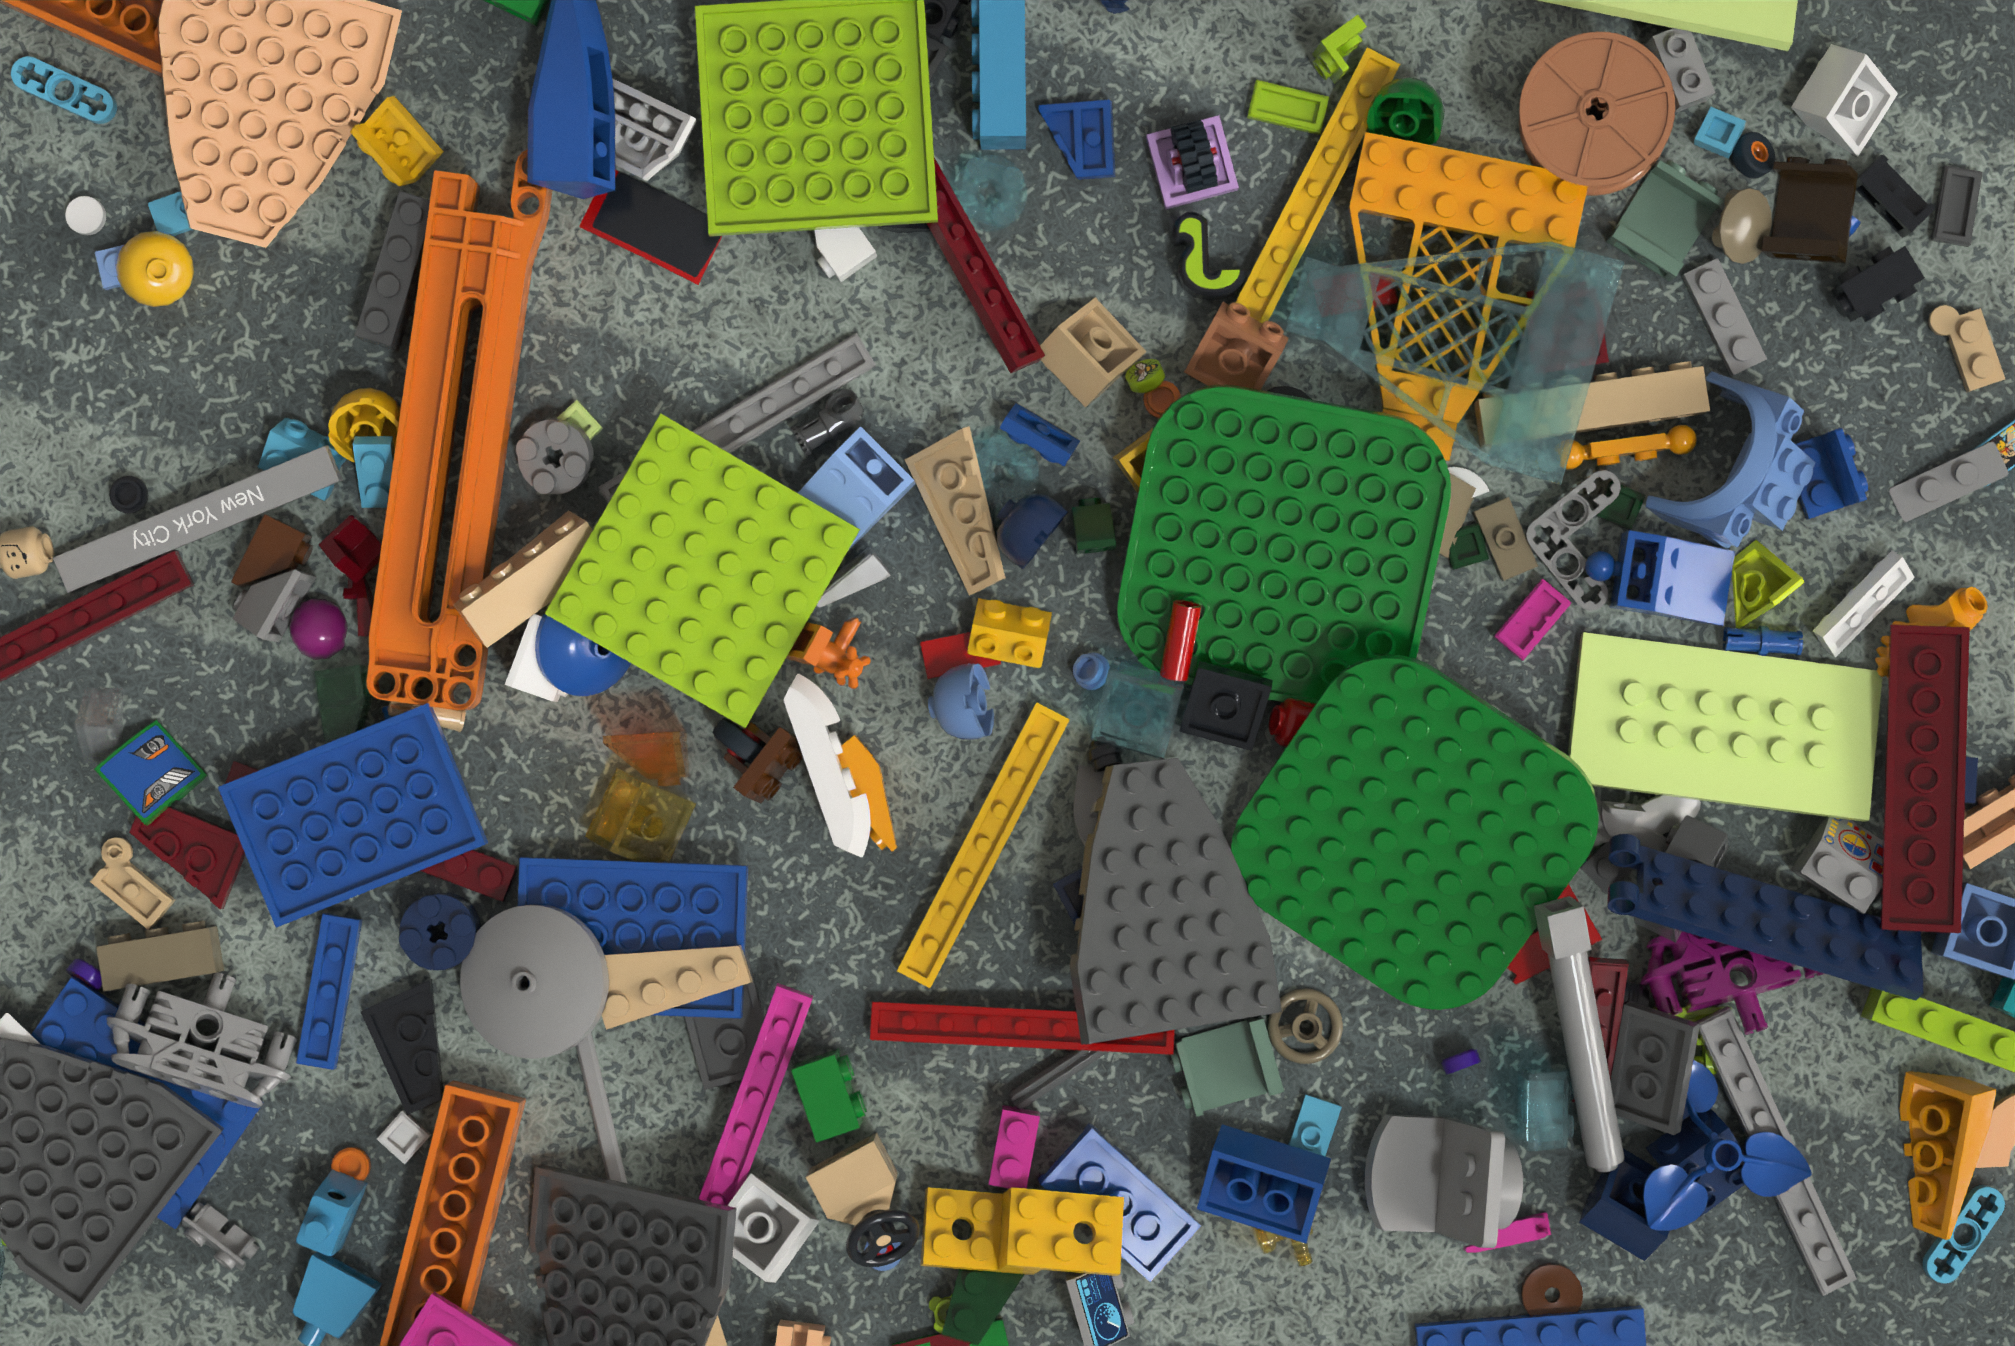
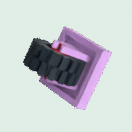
(1192, 162)

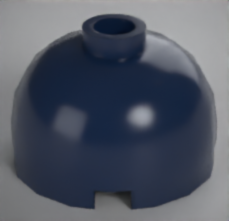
(1027, 526)

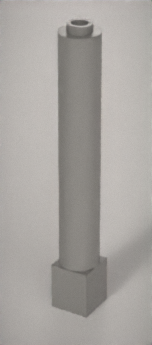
(1567, 940)

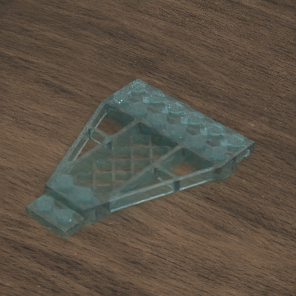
(1550, 365)

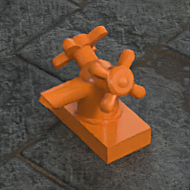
(816, 649)

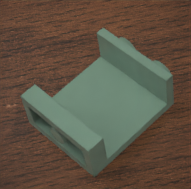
(1665, 219)
(1226, 1065)

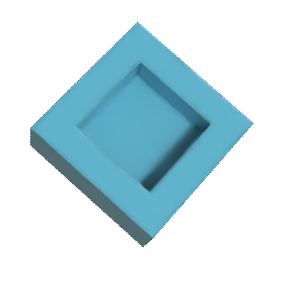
(1719, 132)

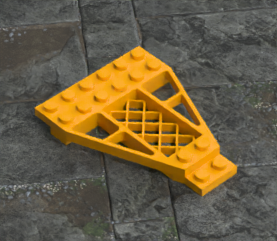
(1463, 196)

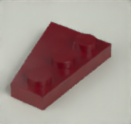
(196, 849)

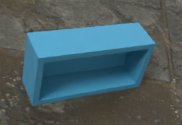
(1001, 78)

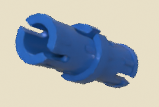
(1762, 640)

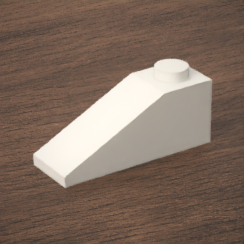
(843, 251)

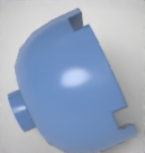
(961, 702)

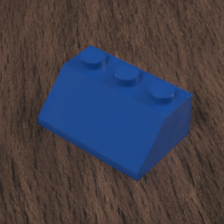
(1263, 1183)

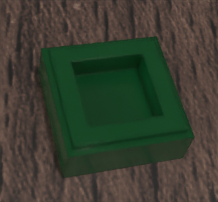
(1624, 508)
(1468, 547)

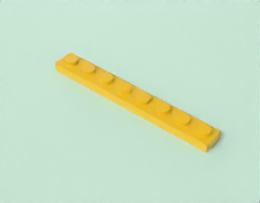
(1315, 187)
(983, 845)

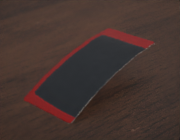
(653, 227)

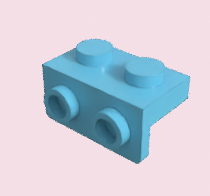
(292, 439)

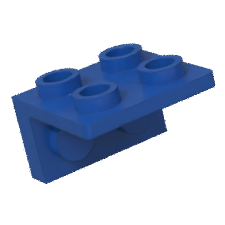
(1834, 476)

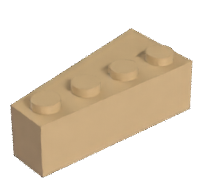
(524, 581)

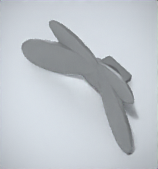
(1645, 820)

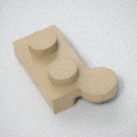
(1969, 344)
(129, 885)

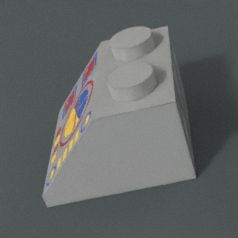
(1843, 863)

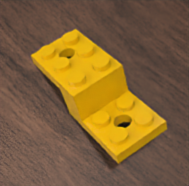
(1022, 1231)

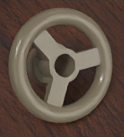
(1324, 1046)

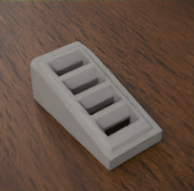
(856, 575)

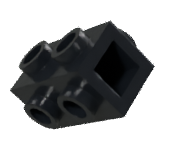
(1865, 291)

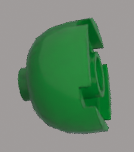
(1407, 111)

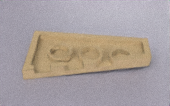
(669, 978)

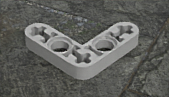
(1564, 528)

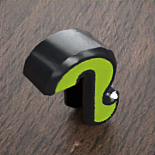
(1193, 265)

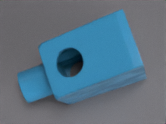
(330, 1219)
(331, 1298)

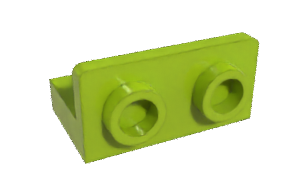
(1335, 47)

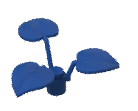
(1768, 1168)

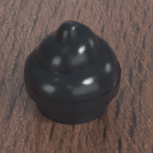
(1103, 755)

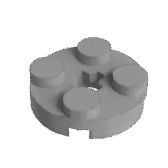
(534, 449)

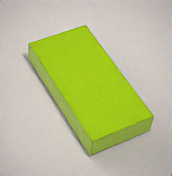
(1288, 107)

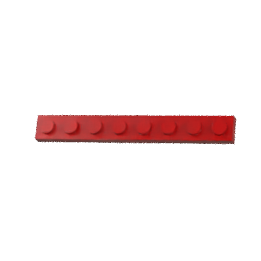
(999, 1028)

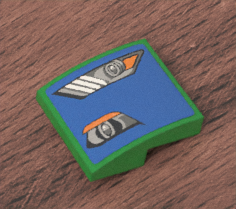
(150, 772)

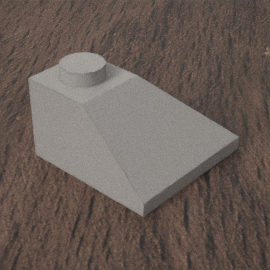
(271, 603)

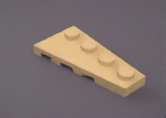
(957, 501)

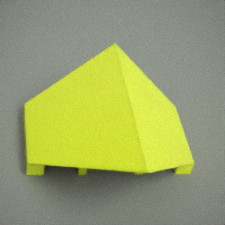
(1760, 582)

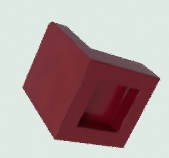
(352, 548)

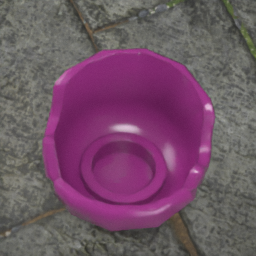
(318, 629)

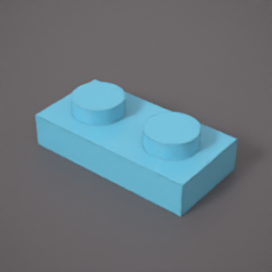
(374, 468)

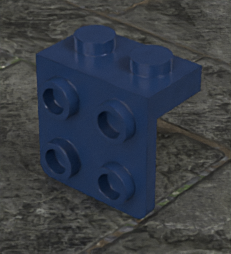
(1687, 1151)

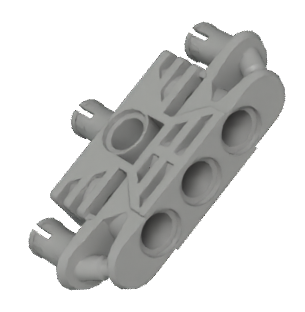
(215, 1073)

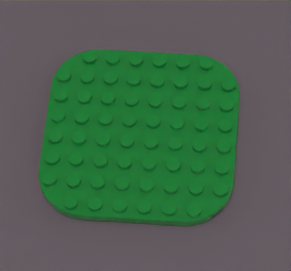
(1292, 529)
(1414, 831)

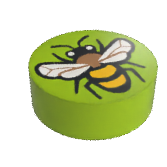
(1145, 376)

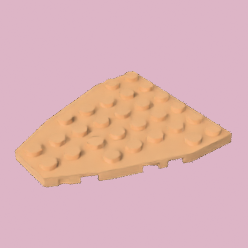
(265, 101)

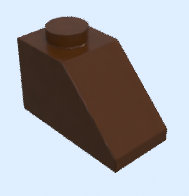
(272, 551)

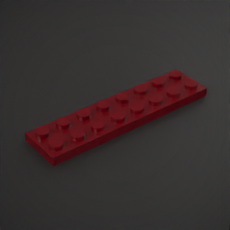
(1925, 778)

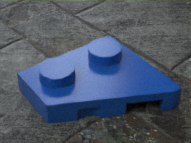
(1084, 136)

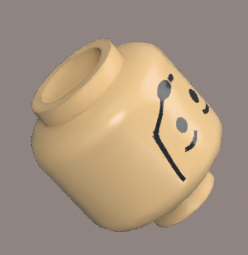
(25, 552)

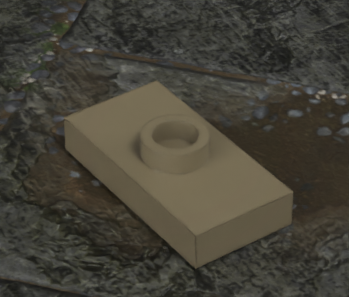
(1505, 539)

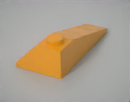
(1947, 1134)

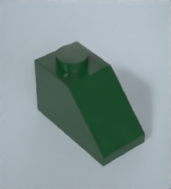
(1093, 526)

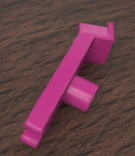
(1518, 1232)

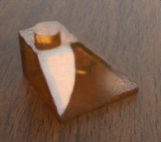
(654, 754)

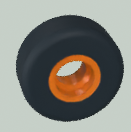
(1746, 160)

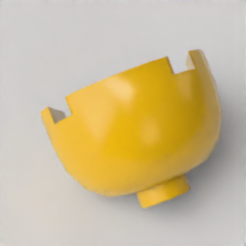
(154, 268)
(362, 414)

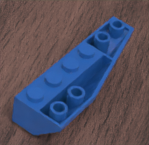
(572, 104)

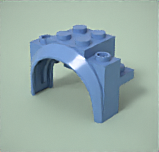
(1763, 479)

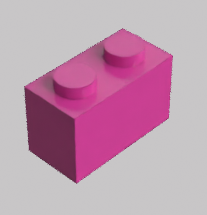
(1014, 1147)

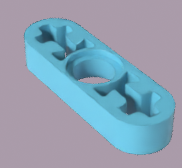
(35, 88)
(1979, 1233)

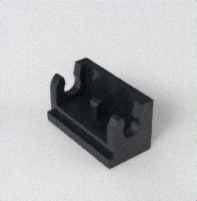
(1892, 197)

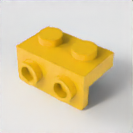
(397, 143)
(1009, 633)

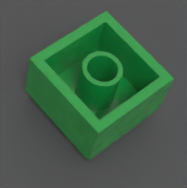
(828, 1094)

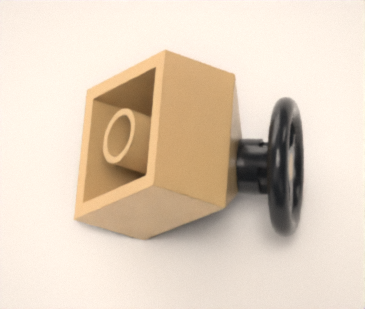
(858, 1190)

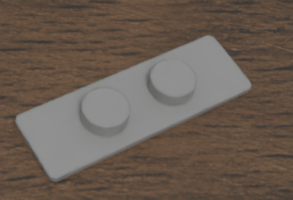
(1948, 481)

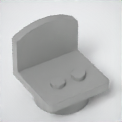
(1442, 1178)

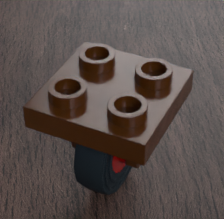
(766, 762)

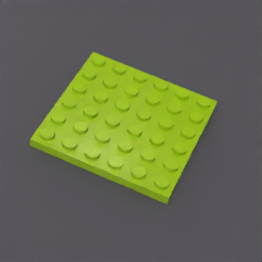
(815, 115)
(702, 571)

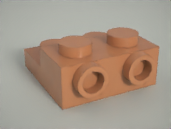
(1237, 349)

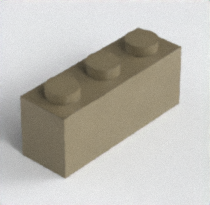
(160, 956)

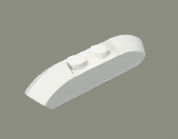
(810, 715)

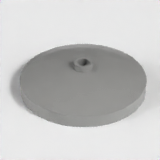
(564, 975)

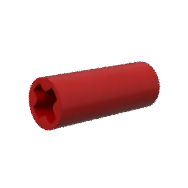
(1180, 640)

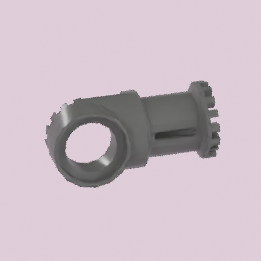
(829, 421)

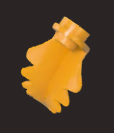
(1960, 609)

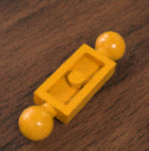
(1680, 440)

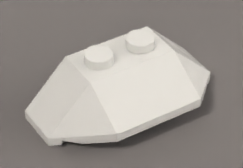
(647, 131)

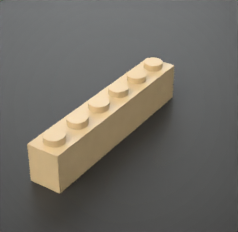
(1623, 401)

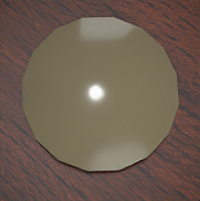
(1743, 225)

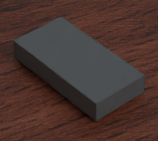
(1956, 206)

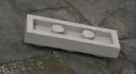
(1724, 317)

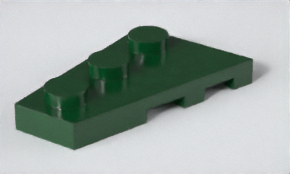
(977, 1302)

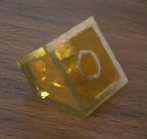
(639, 819)

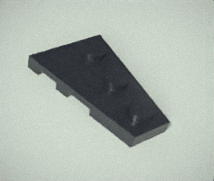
(408, 1045)

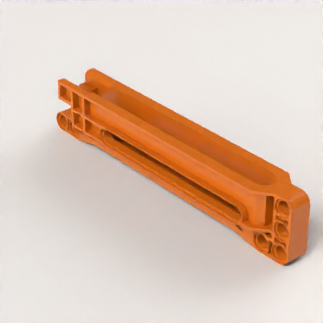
(464, 266)

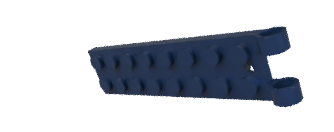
(1765, 919)

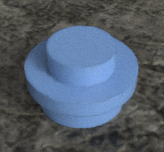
(1091, 670)

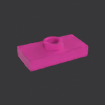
(1532, 619)

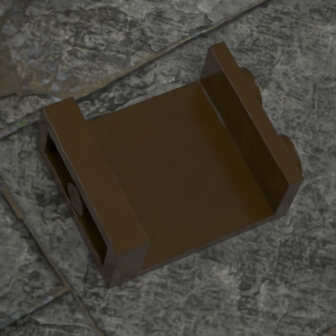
(1812, 211)

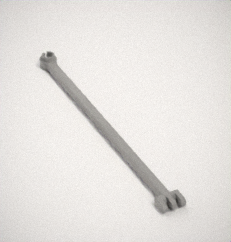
(600, 1110)

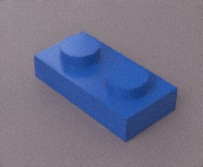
(1039, 434)

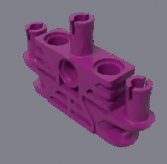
(1712, 983)

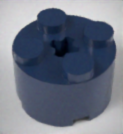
(419, 937)

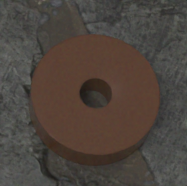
(1546, 1277)

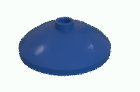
(574, 662)

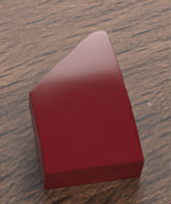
(361, 592)

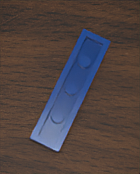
(329, 991)

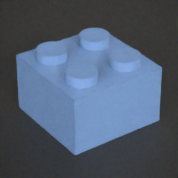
(1985, 934)

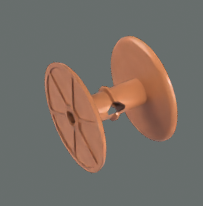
(1615, 80)

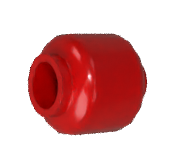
(1287, 719)

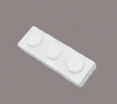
(1863, 603)

